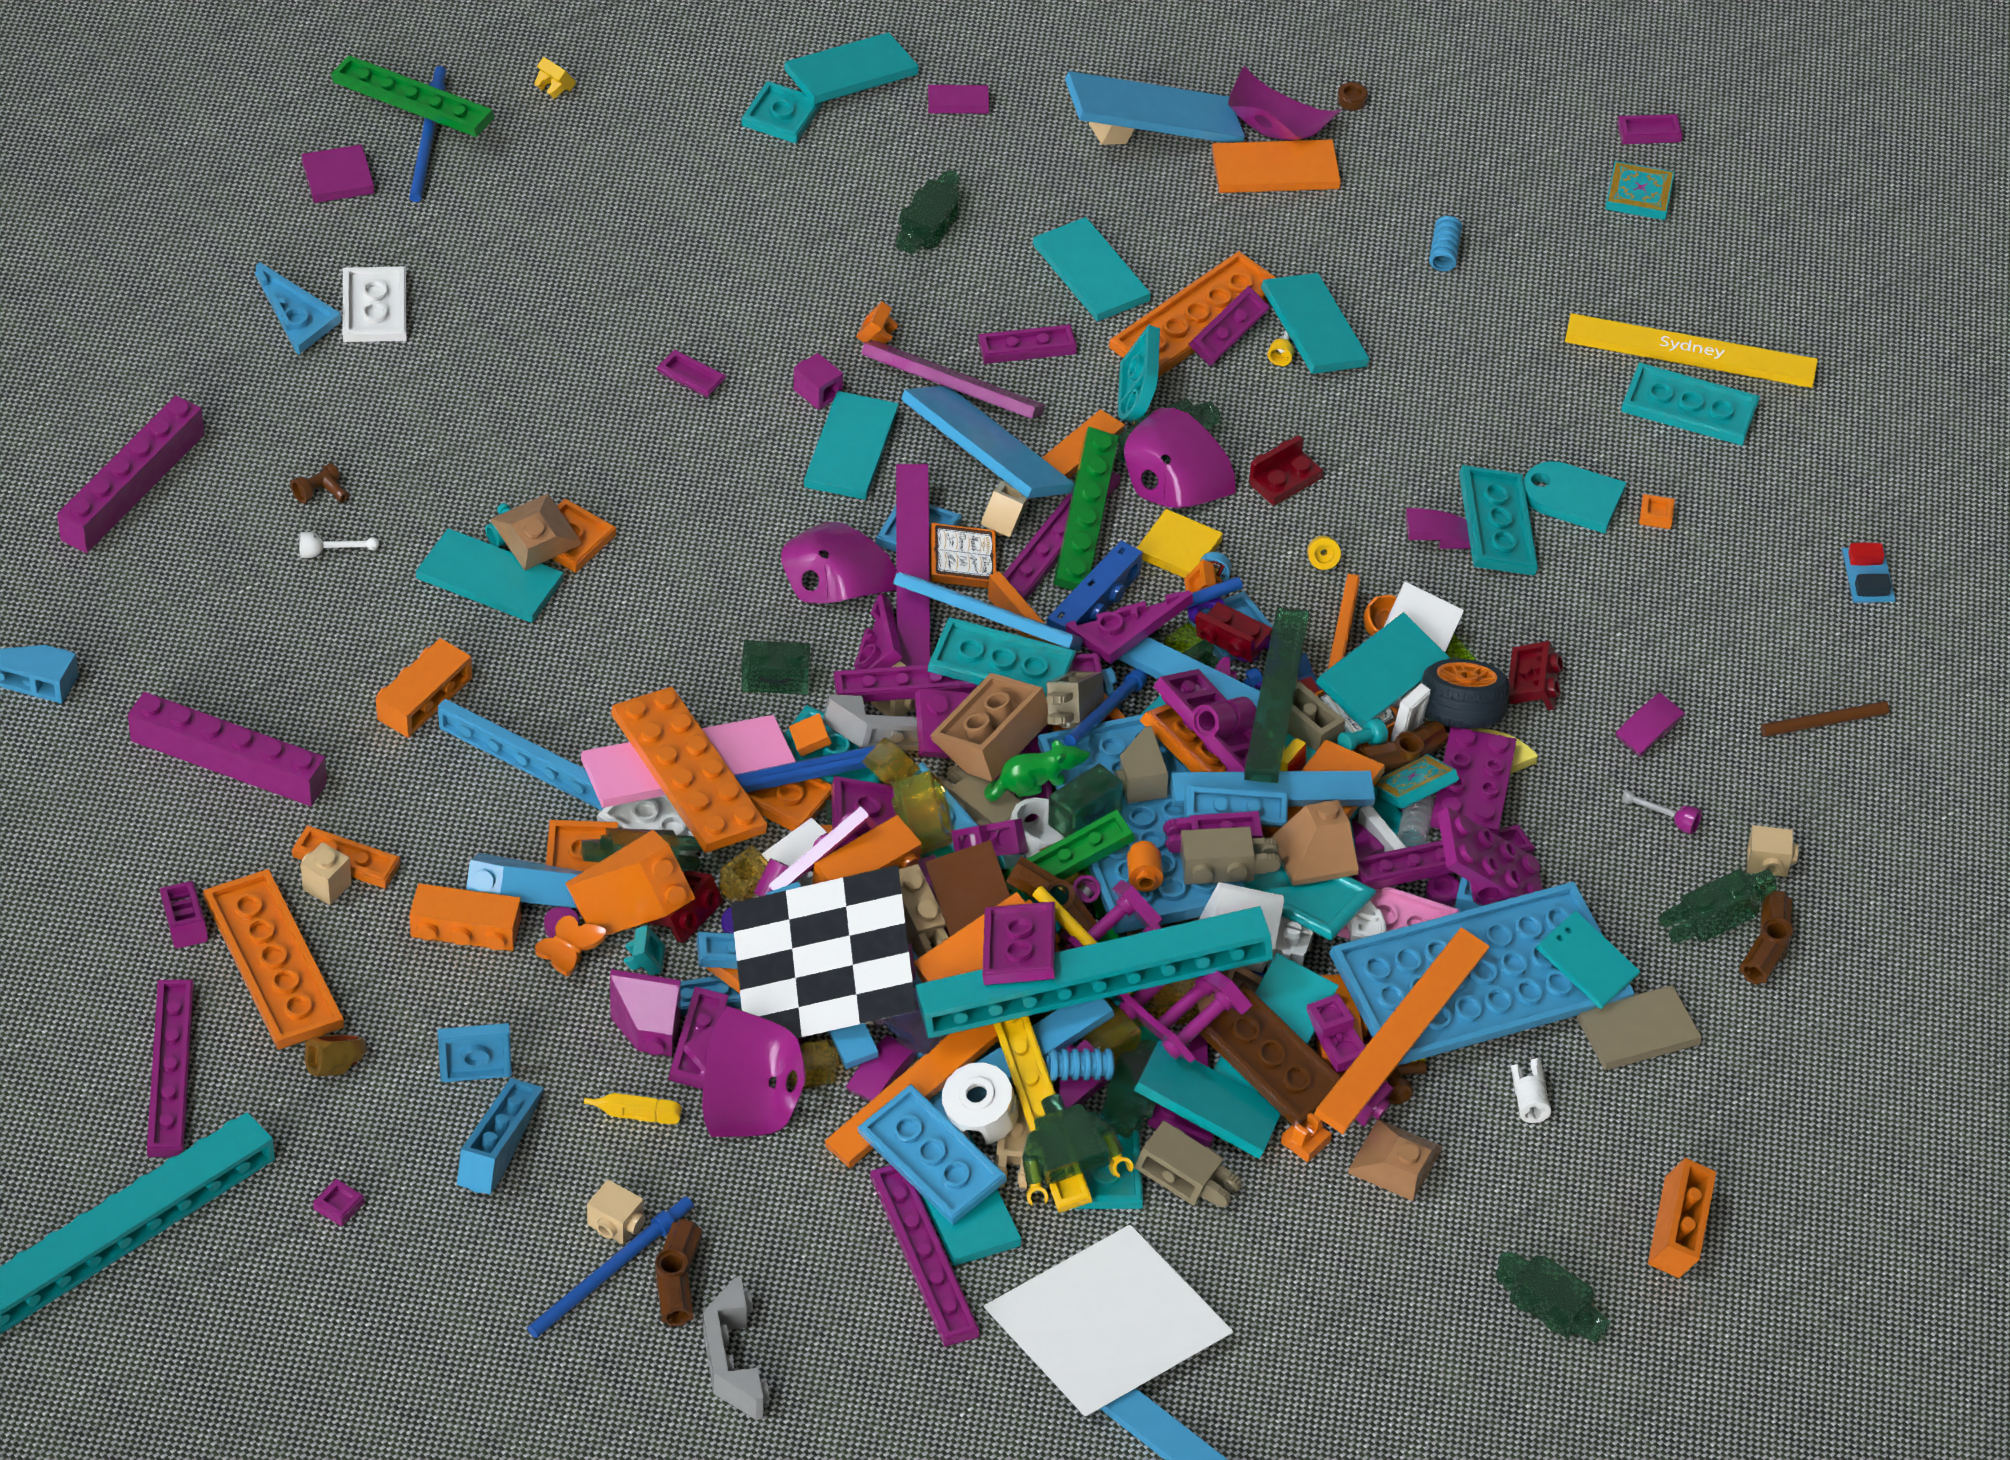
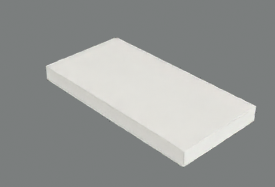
(1431, 614)

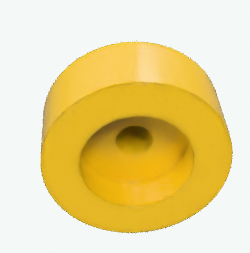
(1326, 559)

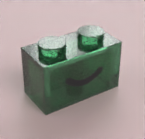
(775, 667)
(1085, 800)

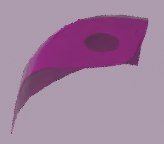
(1273, 112)
(1197, 466)
(852, 569)
(737, 1074)

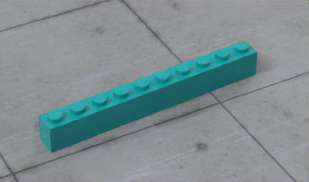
(1100, 972)
(131, 1217)

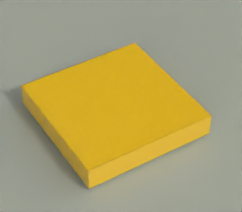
(1178, 543)

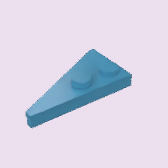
(299, 312)

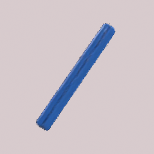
(803, 770)

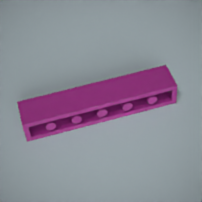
(130, 474)
(227, 748)

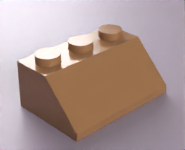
(992, 725)

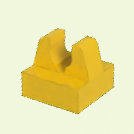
(556, 76)

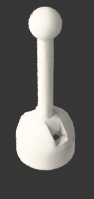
(311, 544)

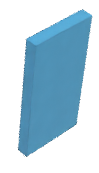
(932, 1154)

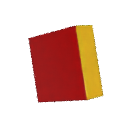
(1294, 756)

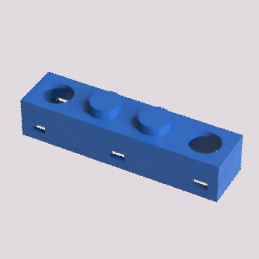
(1111, 580)

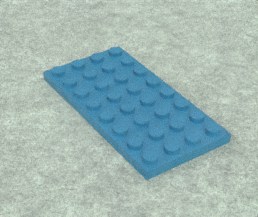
(1146, 819)
(1504, 993)

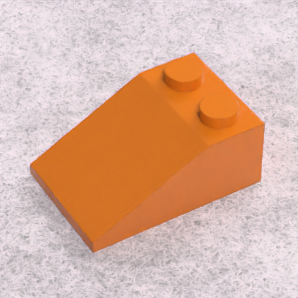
(631, 886)

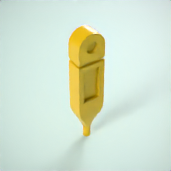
(638, 1108)

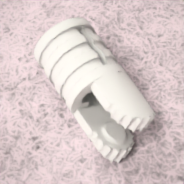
(1531, 1093)

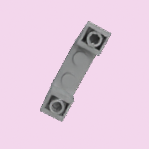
(848, 718)
(736, 1387)

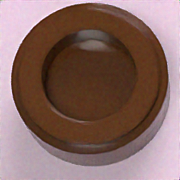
(1352, 96)

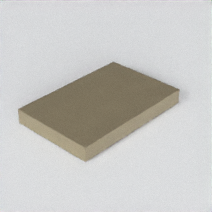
(1639, 1028)

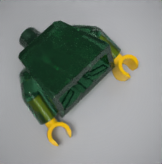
(1067, 1145)

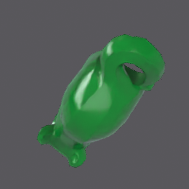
(1027, 772)

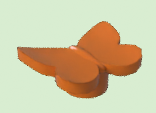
(570, 939)

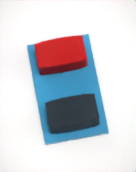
(1868, 573)

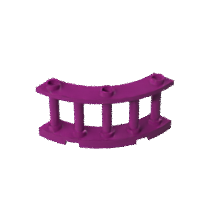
(1226, 992)

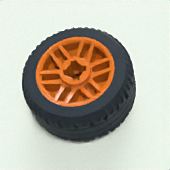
(1466, 693)

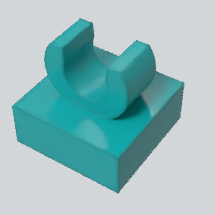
(646, 951)

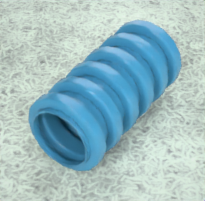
(1445, 243)
(1080, 1064)

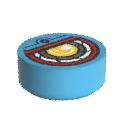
(1221, 564)

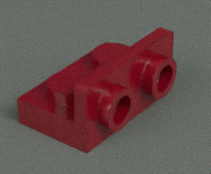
(1283, 471)
(1233, 631)
(1535, 674)
(693, 914)

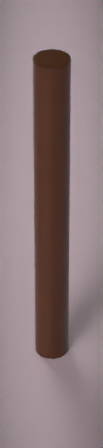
(1824, 718)

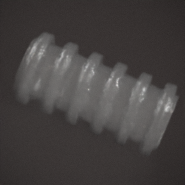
(1416, 822)

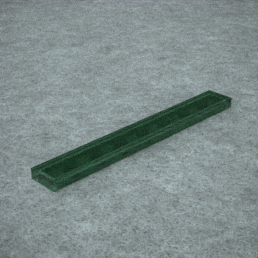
(1276, 696)

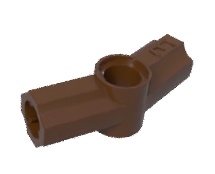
(1408, 746)
(1028, 877)
(1772, 941)
(678, 1258)

